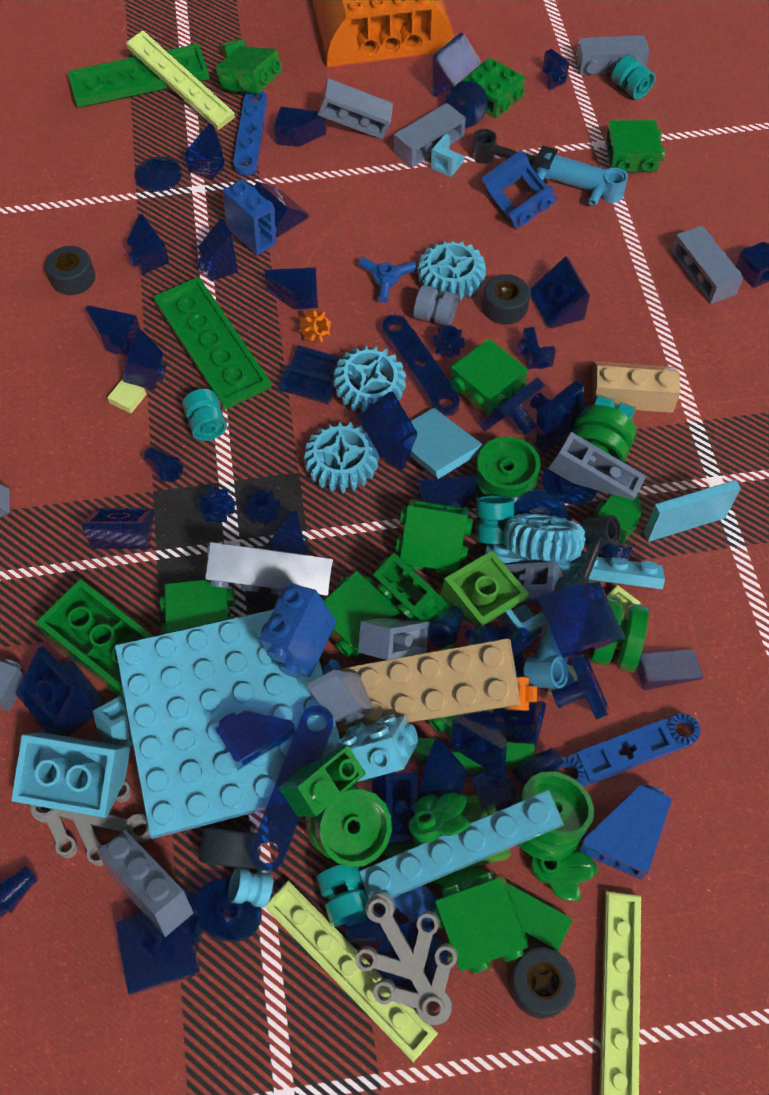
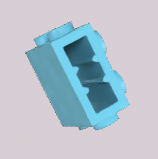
(381, 746)

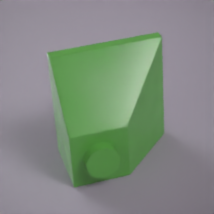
(483, 589)

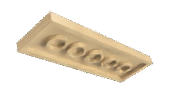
(440, 683)

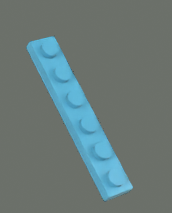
(605, 569)
(470, 846)

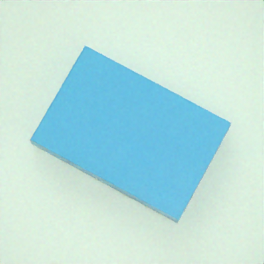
(441, 444)
(691, 510)

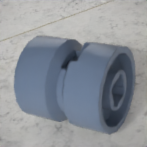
(435, 306)

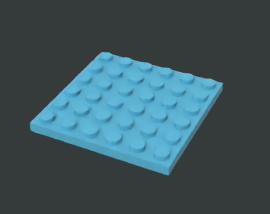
(177, 695)

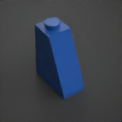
(630, 832)

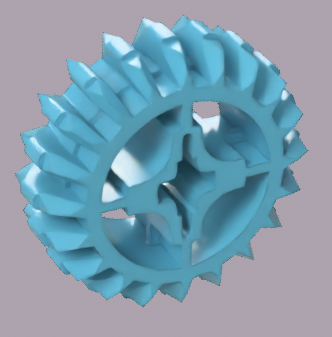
(452, 268)
(361, 368)
(323, 457)
(544, 537)

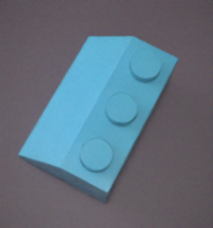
(69, 773)

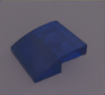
(310, 375)
(581, 618)

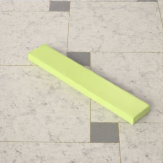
(180, 80)
(338, 960)
(620, 995)

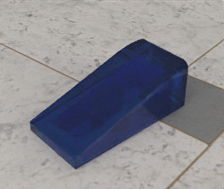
(668, 668)

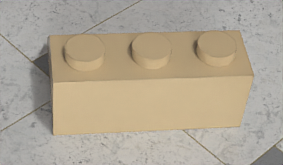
(637, 384)

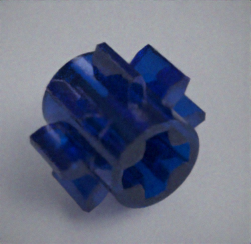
(448, 341)
(217, 505)
(262, 506)

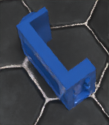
(508, 173)

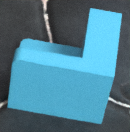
(445, 160)
(524, 618)
(113, 723)

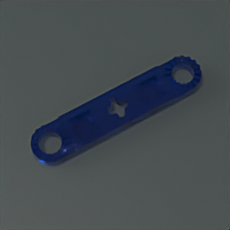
(428, 378)
(279, 819)

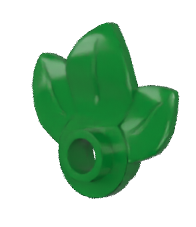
(438, 817)
(566, 874)

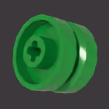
(606, 429)
(507, 468)
(628, 649)
(575, 811)
(351, 828)

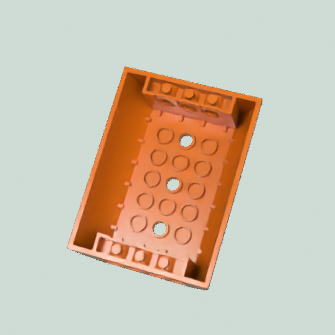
(380, 29)

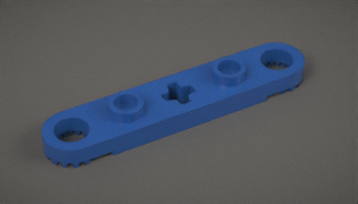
(249, 144)
(647, 743)

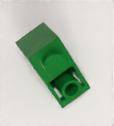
(625, 510)
(322, 782)

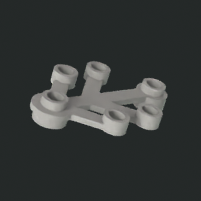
(83, 824)
(410, 963)

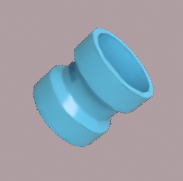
(250, 887)

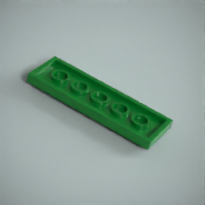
(129, 77)
(212, 343)

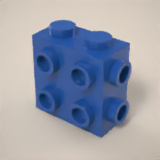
(250, 216)
(297, 630)

